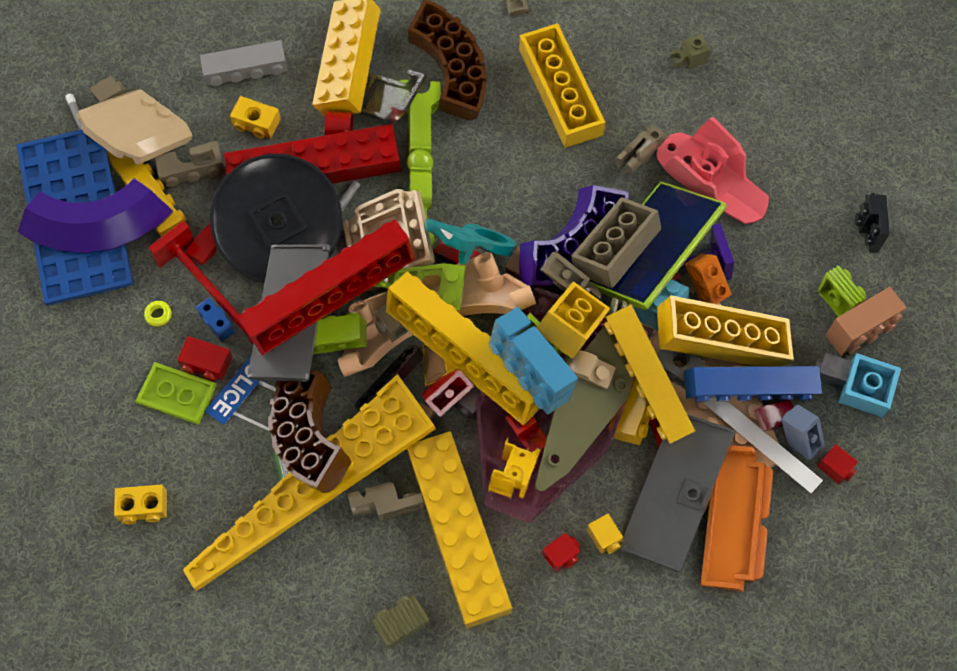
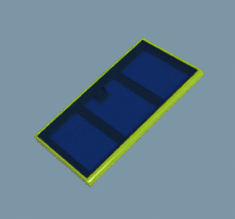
(684, 222)

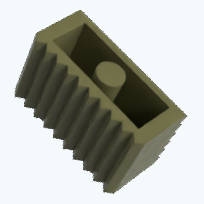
(400, 621)

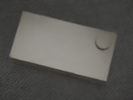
(617, 242)

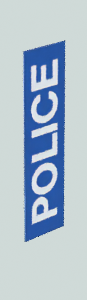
(232, 395)

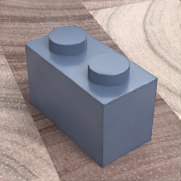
(803, 432)

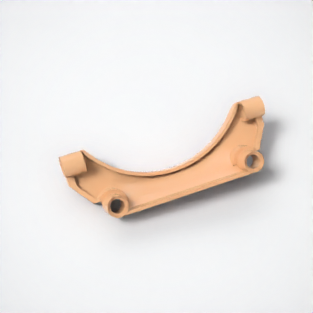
(482, 293)

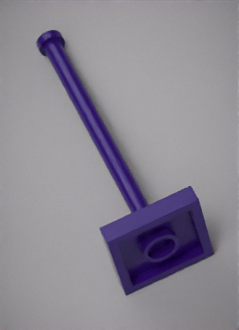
(720, 249)

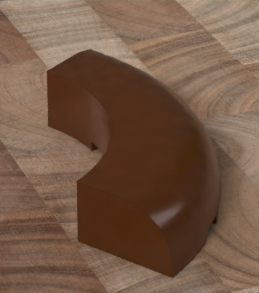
(456, 55)
(299, 433)

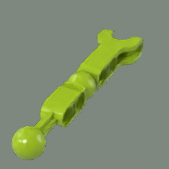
(419, 130)

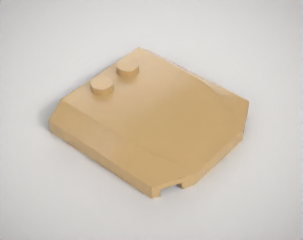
(134, 126)
(409, 213)

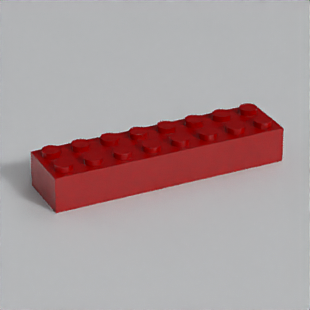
(338, 155)
(327, 287)

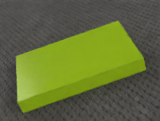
(176, 393)

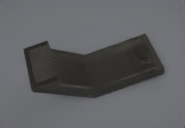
(388, 98)

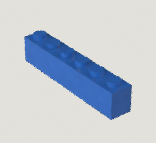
(752, 382)

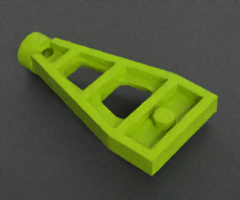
(451, 280)

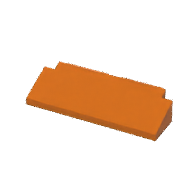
(734, 529)

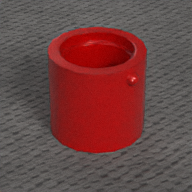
(338, 122)

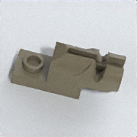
(640, 149)
(564, 273)
(385, 501)

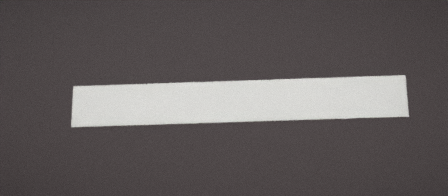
(765, 444)

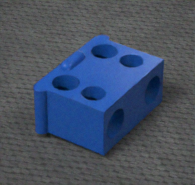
(215, 319)

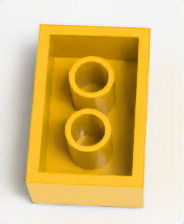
(572, 319)

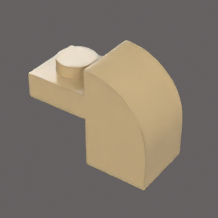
(590, 368)

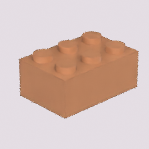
(866, 322)

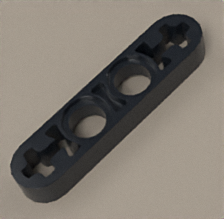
(402, 366)

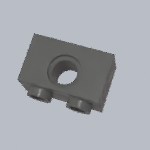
(675, 373)

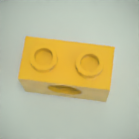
(247, 110)

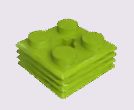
(841, 291)

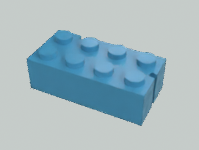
(532, 361)

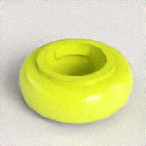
(157, 322)

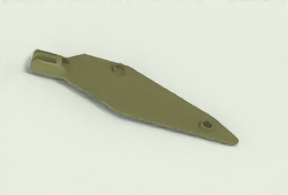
(587, 412)

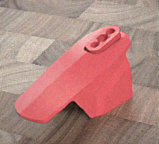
(714, 170)

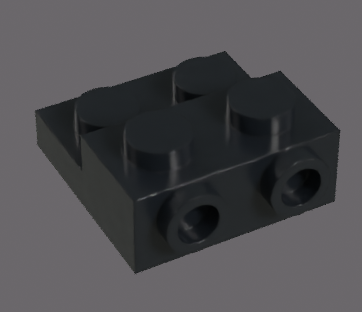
(873, 221)

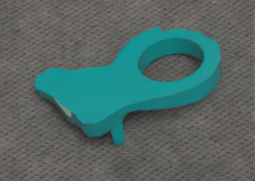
(471, 237)

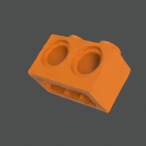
(708, 278)

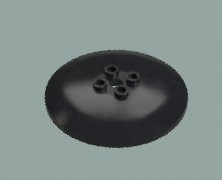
(268, 188)

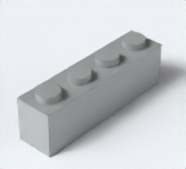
(243, 63)

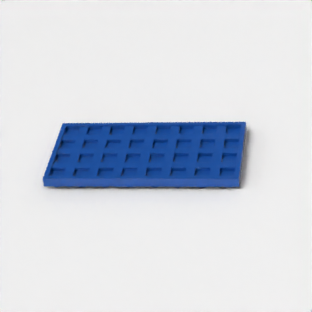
(72, 171)

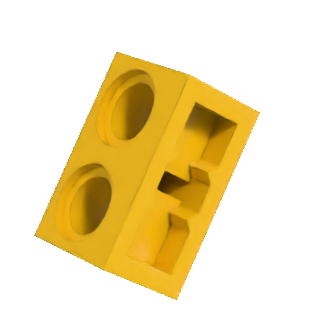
(141, 497)

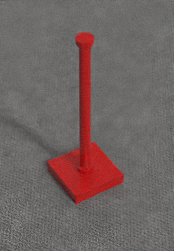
(172, 245)

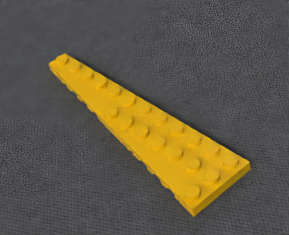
(369, 439)

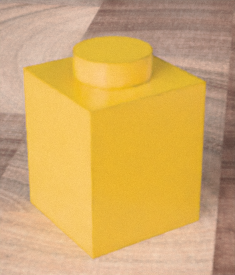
(605, 534)

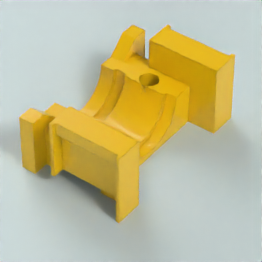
(516, 472)

